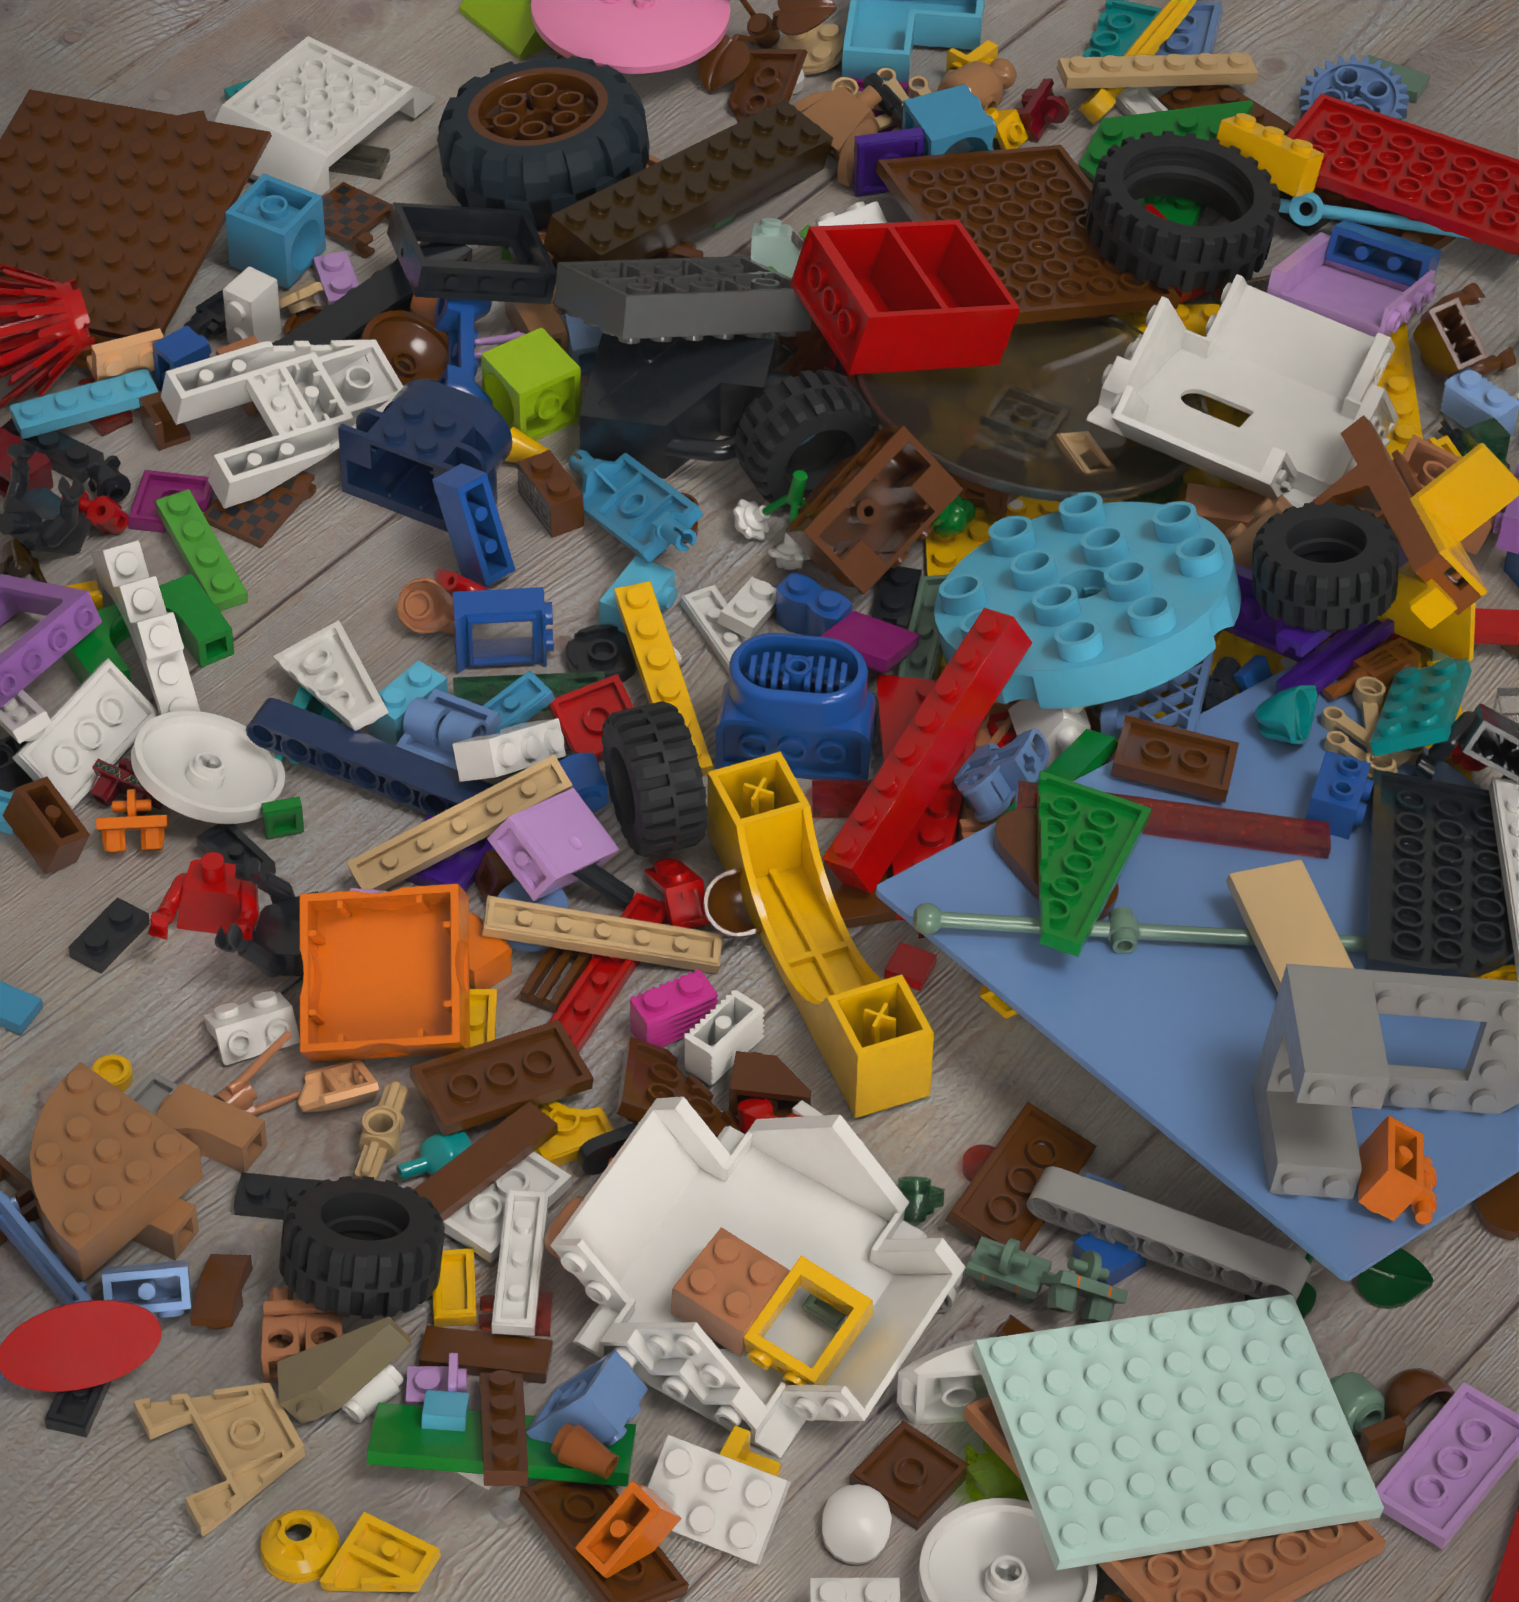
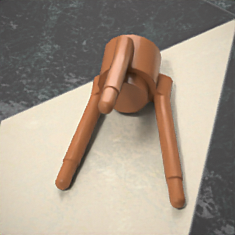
(240, 1092)

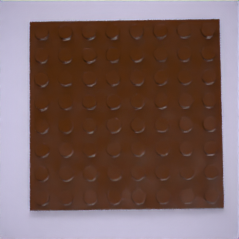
(118, 201)

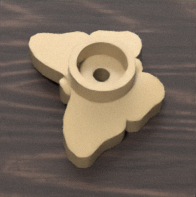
(301, 296)

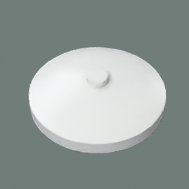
(206, 767)
(996, 1555)

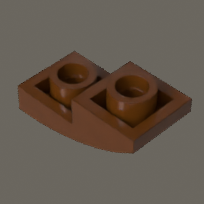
(220, 1291)

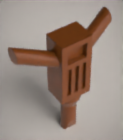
(1381, 664)

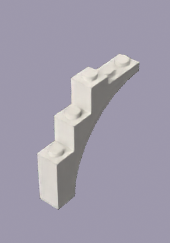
(152, 628)

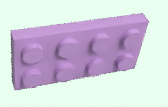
(1451, 1466)

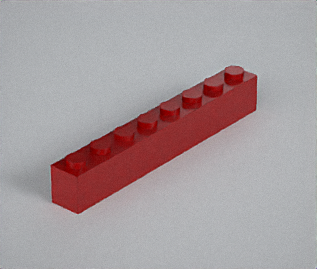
(927, 750)

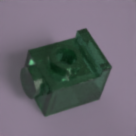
(1491, 434)

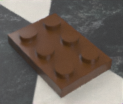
(1175, 759)

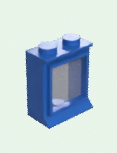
(502, 627)

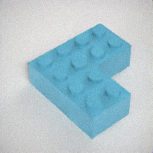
(886, 30)

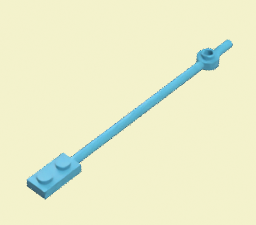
(1354, 215)

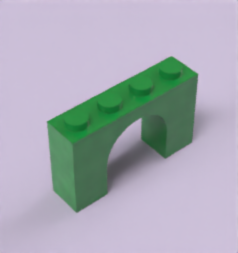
(198, 620)

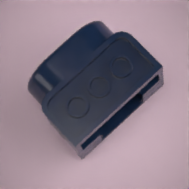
(416, 440)

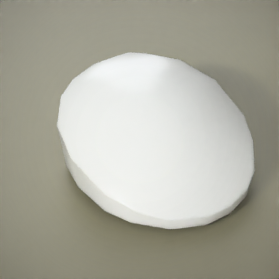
(856, 1524)

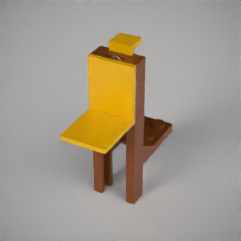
(1428, 519)

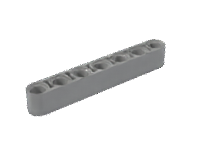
(1167, 1235)

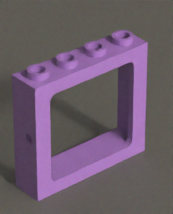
(67, 621)

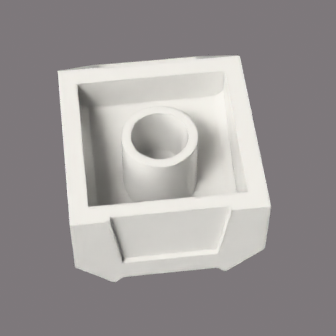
(941, 1385)

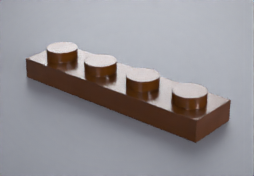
(503, 1429)

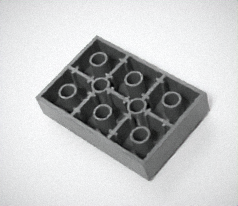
(680, 298)

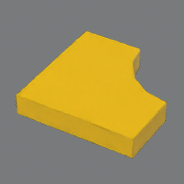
(574, 1129)

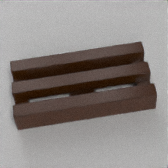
(542, 969)

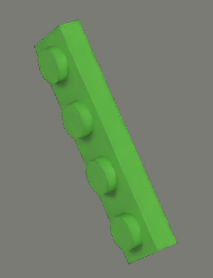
(201, 549)

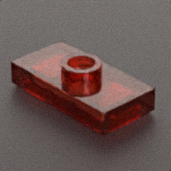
(836, 797)

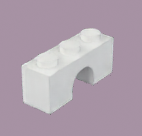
(509, 750)

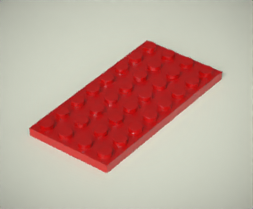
(1414, 171)

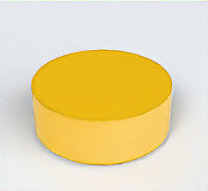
(115, 1070)

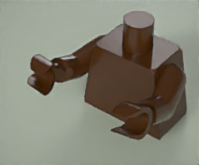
(1450, 341)

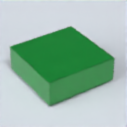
(282, 817)

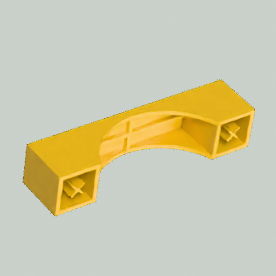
(861, 1024)

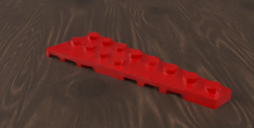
(938, 826)

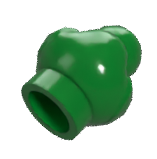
(954, 517)

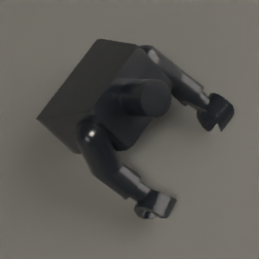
(38, 515)
(1482, 736)
(277, 934)

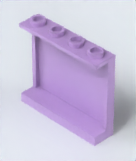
(1345, 293)

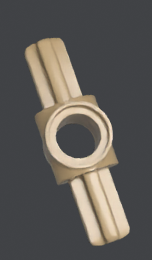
(381, 1131)

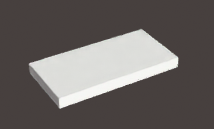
(90, 725)

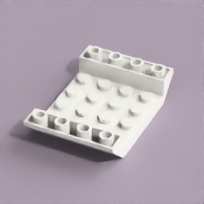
(317, 110)

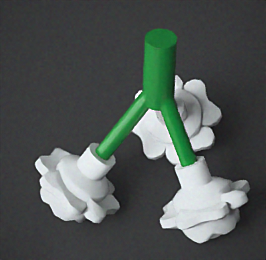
(751, 522)

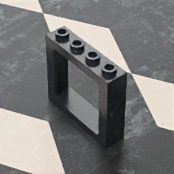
(526, 281)

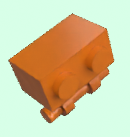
(1397, 1173)

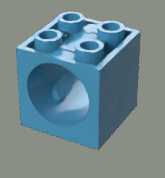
(950, 121)
(276, 229)

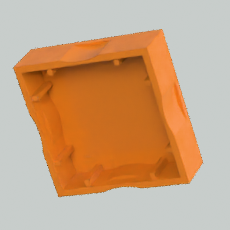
(384, 973)

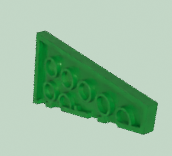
(1081, 855)

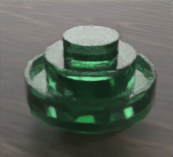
(921, 1197)

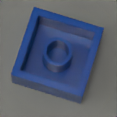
(1114, 1257)

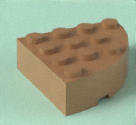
(103, 1169)

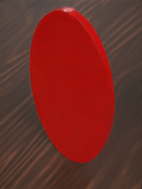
(79, 1345)

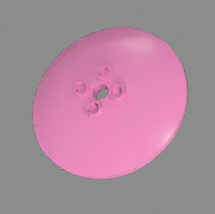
(632, 33)

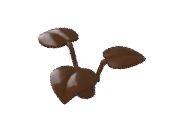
(733, 57)

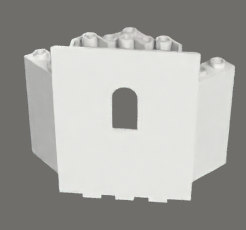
(1263, 356)
(789, 1194)

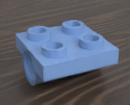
(443, 720)

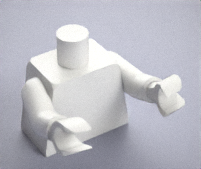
(1058, 726)

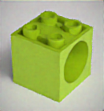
(533, 384)

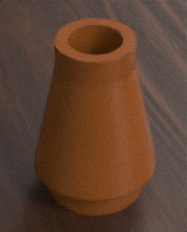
(583, 1451)

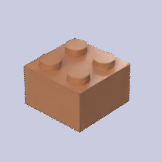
(727, 1289)

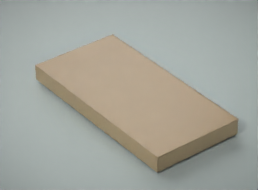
(1286, 918)

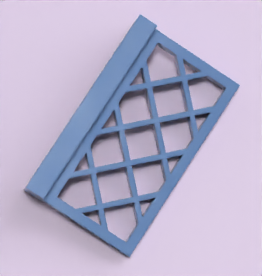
(1114, 712)

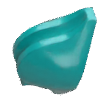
(1288, 714)

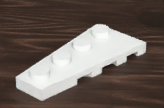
(334, 675)

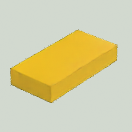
(455, 1295)

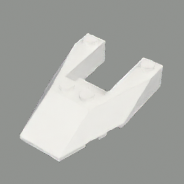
(300, 395)

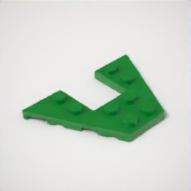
(1198, 120)

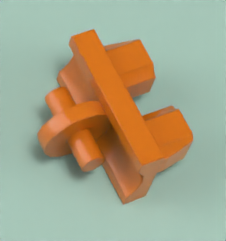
(114, 828)

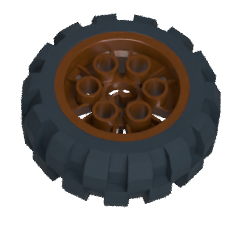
(541, 135)

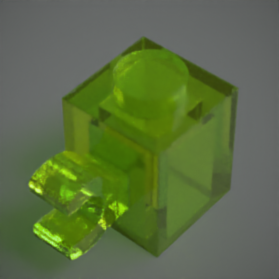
(990, 1476)

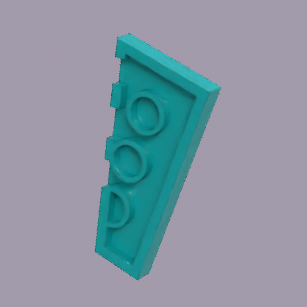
(1119, 28)

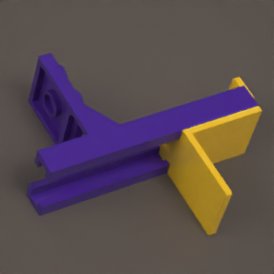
(1325, 662)

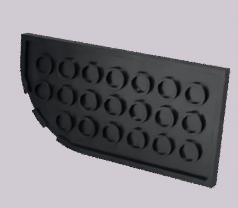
(1434, 880)

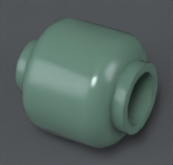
(1359, 1401)

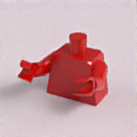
(208, 899)

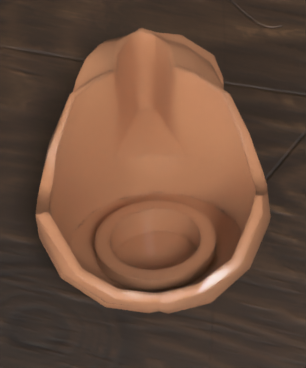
(426, 607)

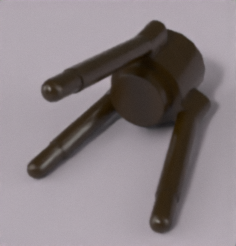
(19, 561)

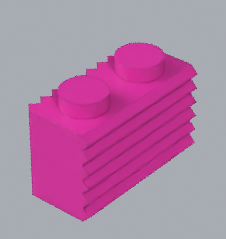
(672, 1009)

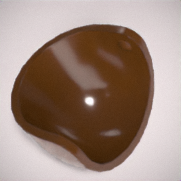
(726, 907)
(1410, 1388)

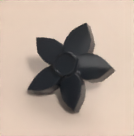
(1455, 435)

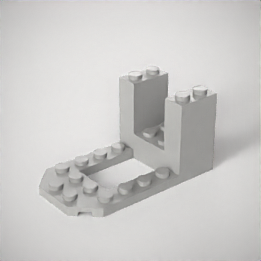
(1331, 1056)

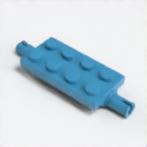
(635, 505)

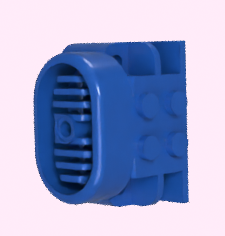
(799, 700)

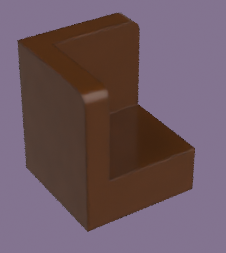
(160, 424)

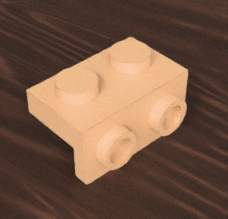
(123, 355)

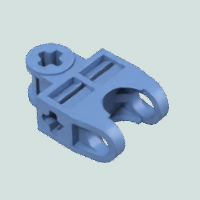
(992, 773)

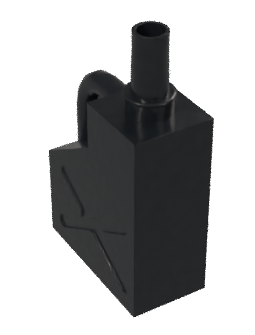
(673, 398)

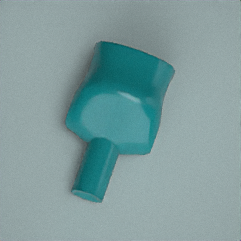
(434, 1154)

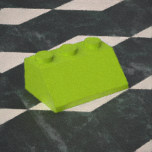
(507, 23)

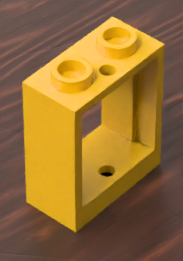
(831, 1291)

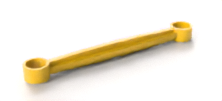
(1148, 44)

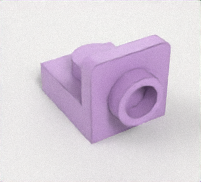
(434, 1378)

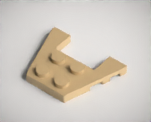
(244, 1436)

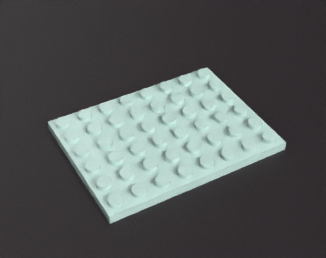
(1175, 1431)

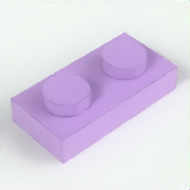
(335, 275)

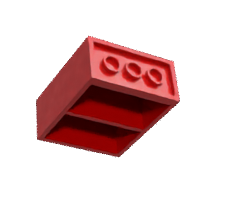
(904, 296)

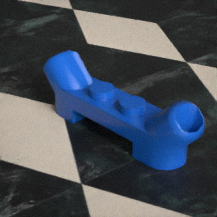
(458, 320)

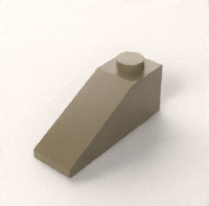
(336, 1370)

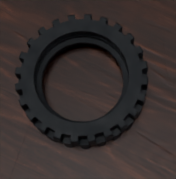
(1175, 251)

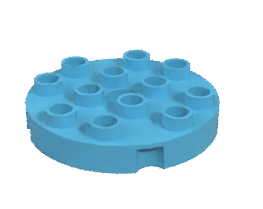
(1103, 593)

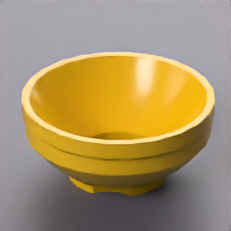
(303, 1559)

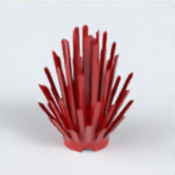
(39, 326)

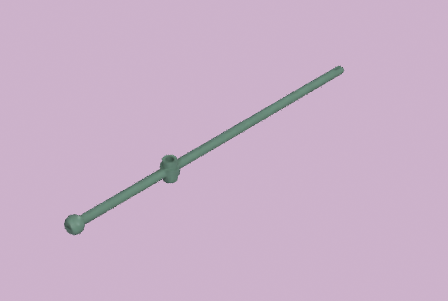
(1120, 929)

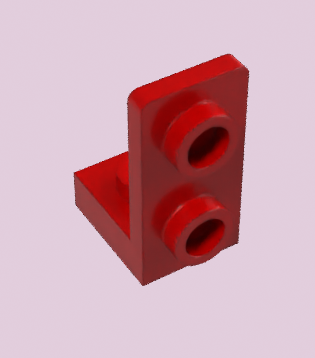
(681, 891)

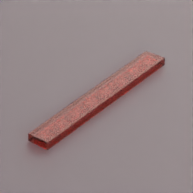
(1220, 825)

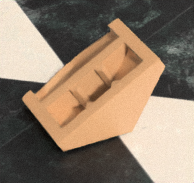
(337, 1087)

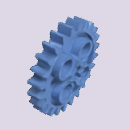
(1358, 84)

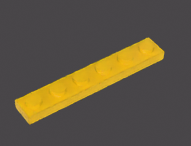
(657, 658)

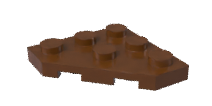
(652, 1074)

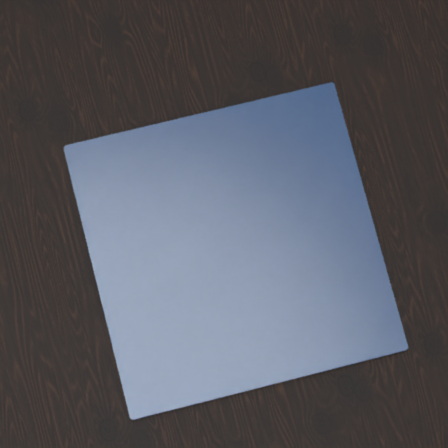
(1187, 1021)

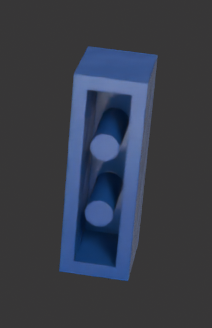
(1381, 253)
(473, 524)

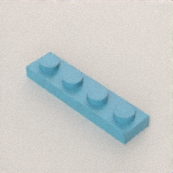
(82, 403)

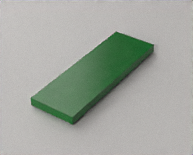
(401, 1442)

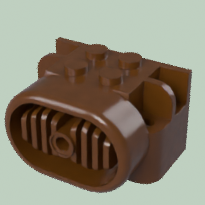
(873, 508)

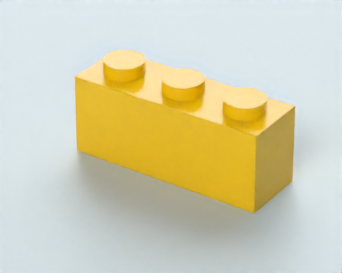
(1289, 161)

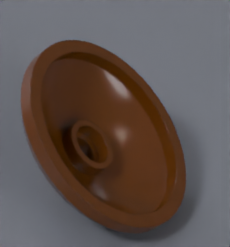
(409, 344)

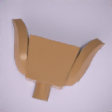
(842, 118)

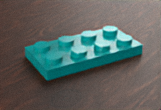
(1421, 706)

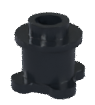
(107, 479)

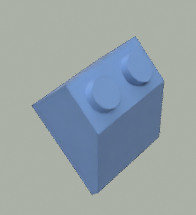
(597, 1398)

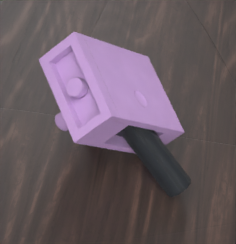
(558, 846)

